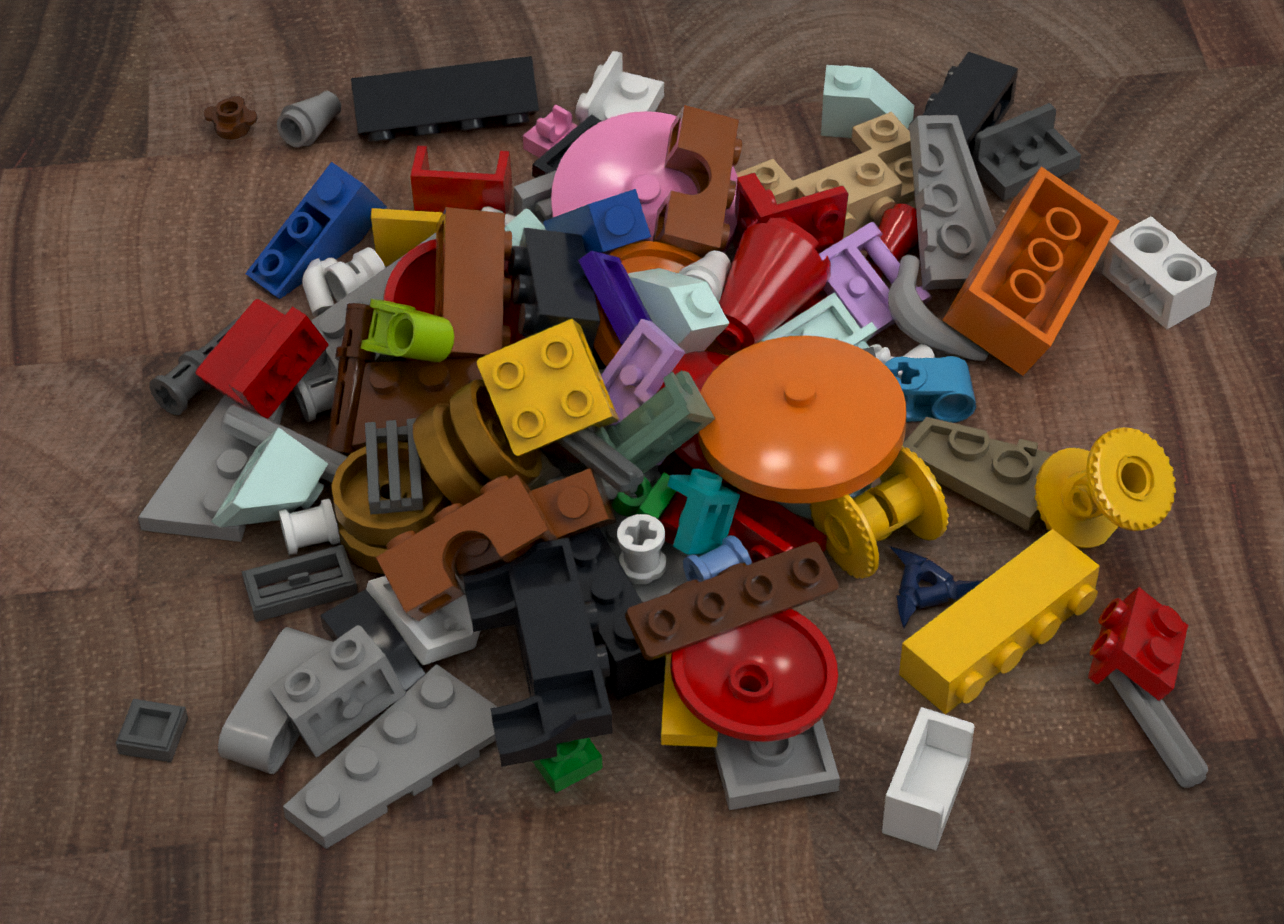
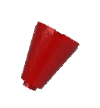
(769, 281)

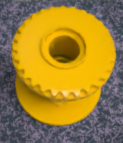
(1114, 485)
(904, 497)

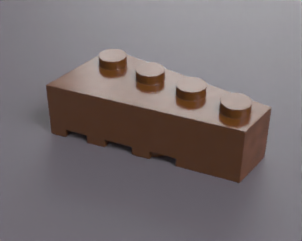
(407, 390)

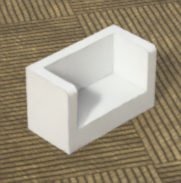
(928, 778)

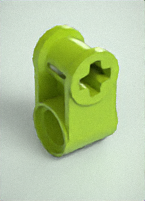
(408, 333)

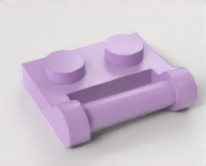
(858, 283)

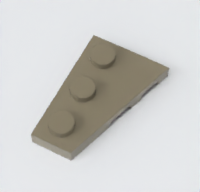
(982, 468)

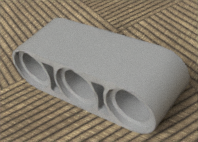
(258, 727)

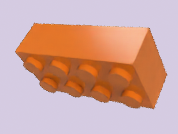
(1031, 271)

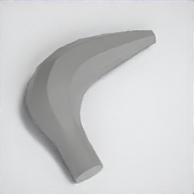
(919, 322)

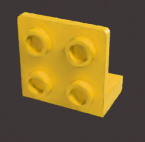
(546, 387)

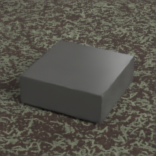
(152, 730)

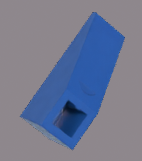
(322, 226)

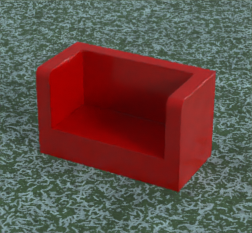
(462, 190)

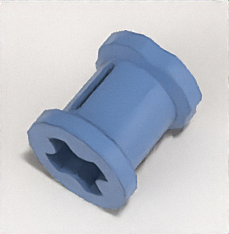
(716, 560)

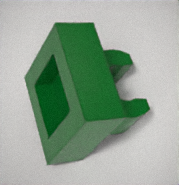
(648, 501)
(573, 763)

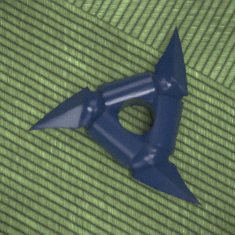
(919, 569)

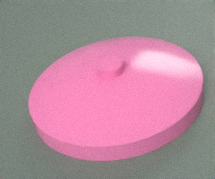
(620, 157)

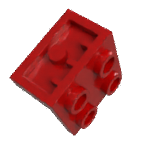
(818, 213)
(263, 357)

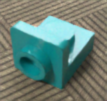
(706, 511)

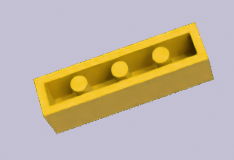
(999, 621)

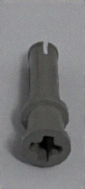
(181, 382)

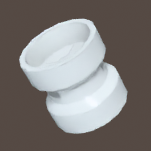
(348, 276)

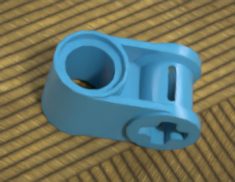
(935, 387)

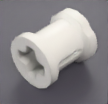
(309, 527)
(641, 542)

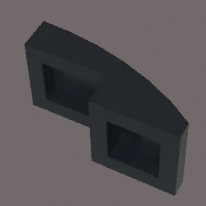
(365, 612)

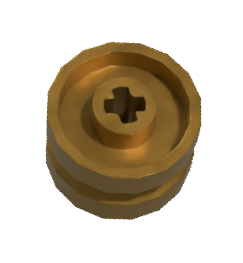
(467, 445)
(367, 534)

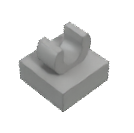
(535, 196)

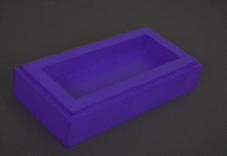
(614, 292)

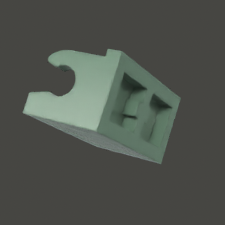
(660, 423)

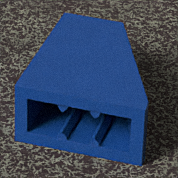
(605, 223)

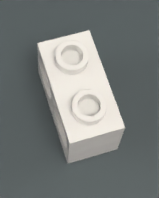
(1159, 272)

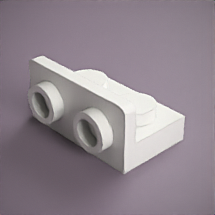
(618, 92)

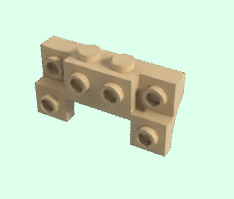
(873, 179)

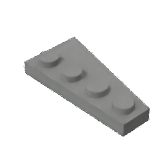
(202, 481)
(398, 754)

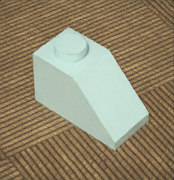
(856, 96)
(680, 307)
(274, 479)

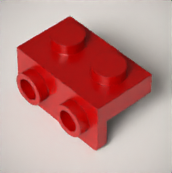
(770, 528)
(1141, 642)

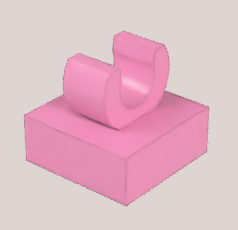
(548, 131)

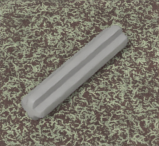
(256, 428)
(1162, 731)

